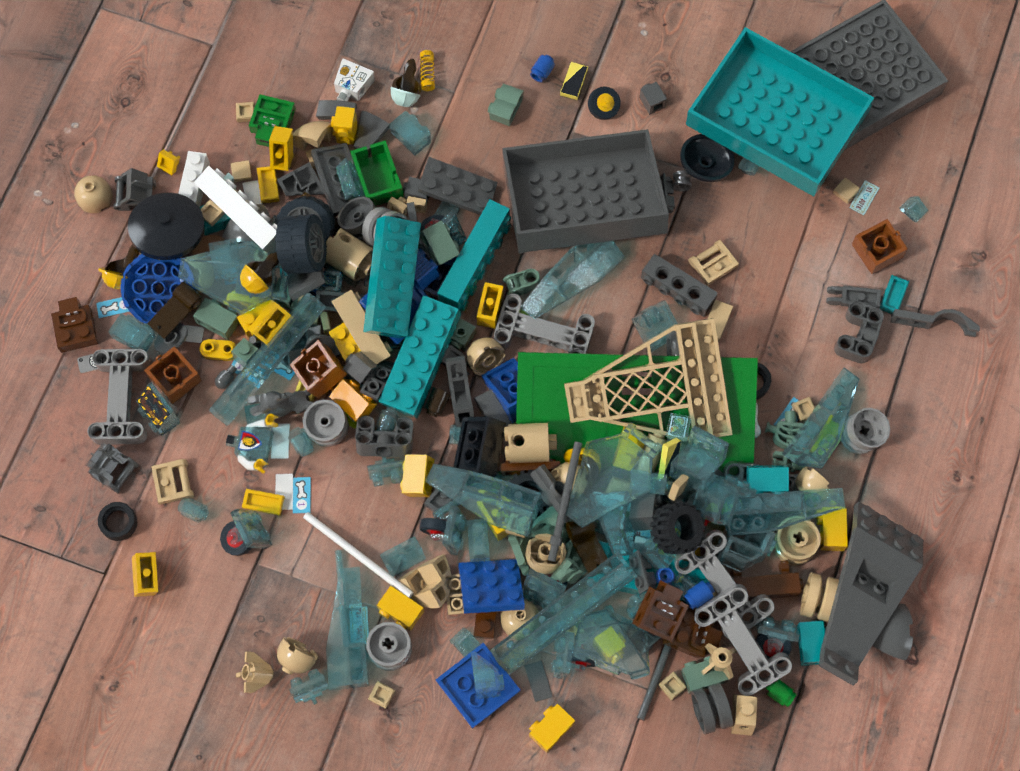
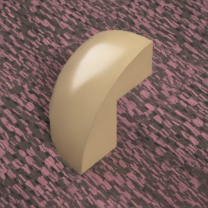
(312, 134)
(429, 582)

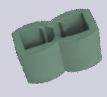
(506, 104)

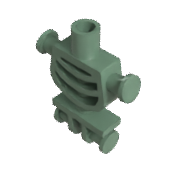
(784, 431)

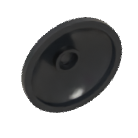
(703, 150)

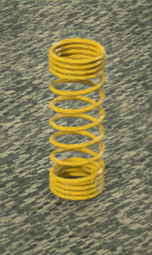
(427, 81)

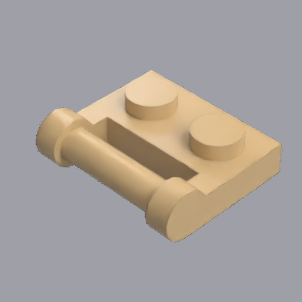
(716, 267)
(165, 481)

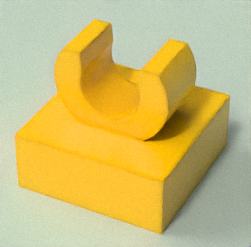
(168, 162)

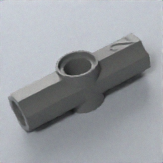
(551, 489)

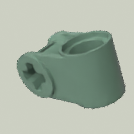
(520, 281)

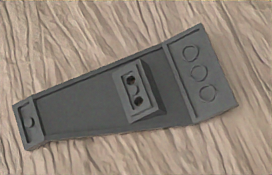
(873, 581)

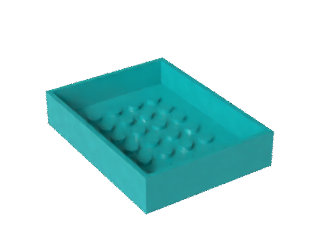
(779, 111)

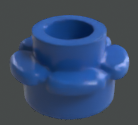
(665, 571)

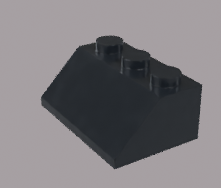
(480, 445)

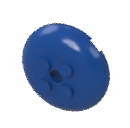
(140, 290)

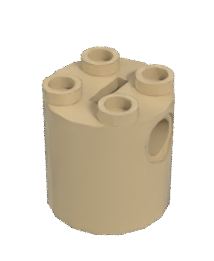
(349, 255)
(536, 442)

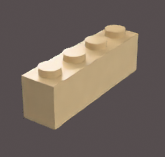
(354, 316)

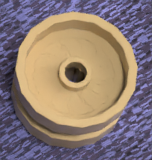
(797, 553)
(818, 597)

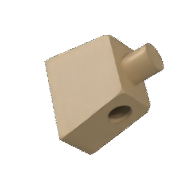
(744, 714)

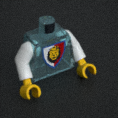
(254, 443)

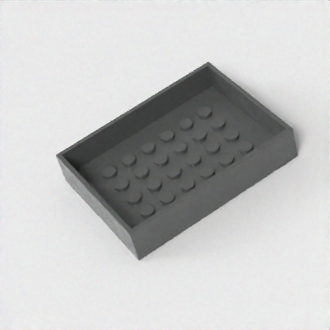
(880, 59)
(584, 191)

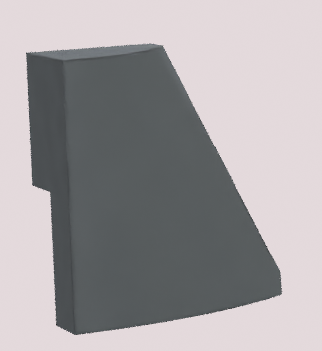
(369, 130)
(300, 181)

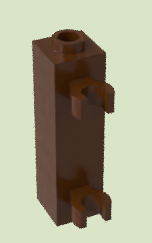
(774, 586)

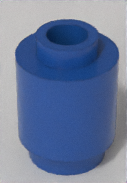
(542, 68)
(699, 594)

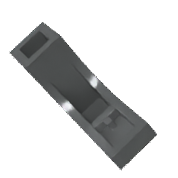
(459, 389)

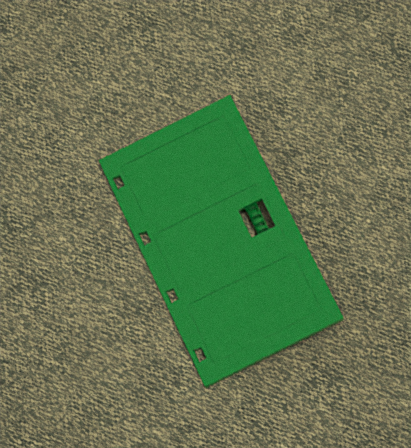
(544, 399)

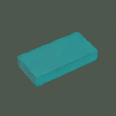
(893, 294)

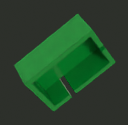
(377, 173)

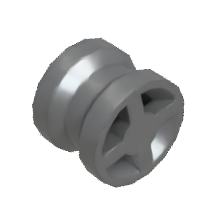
(682, 181)

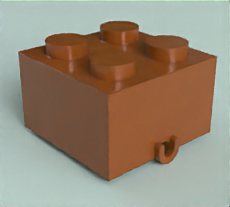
(879, 246)
(318, 369)
(173, 375)

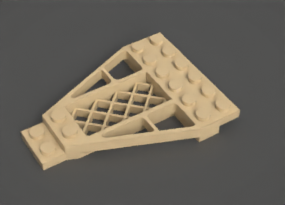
(701, 376)

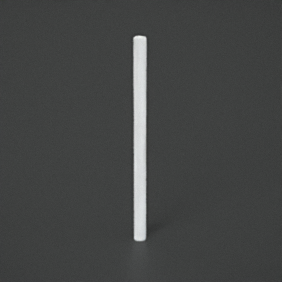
(358, 555)

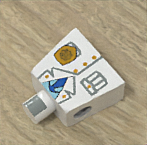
(352, 81)

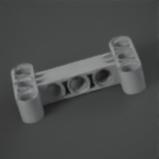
(542, 330)
(119, 396)
(720, 578)
(743, 640)

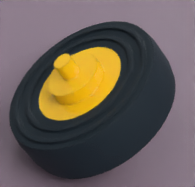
(604, 103)

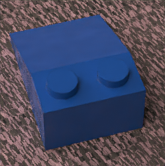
(503, 383)

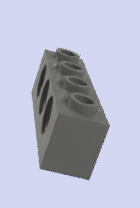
(659, 266)

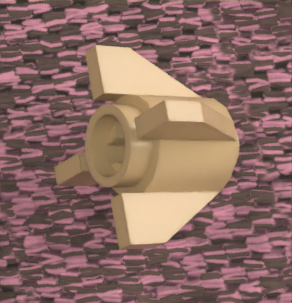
(716, 663)
(256, 673)

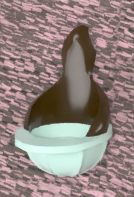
(405, 88)

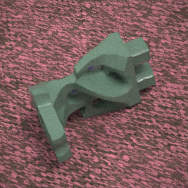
(543, 524)

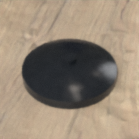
(166, 226)

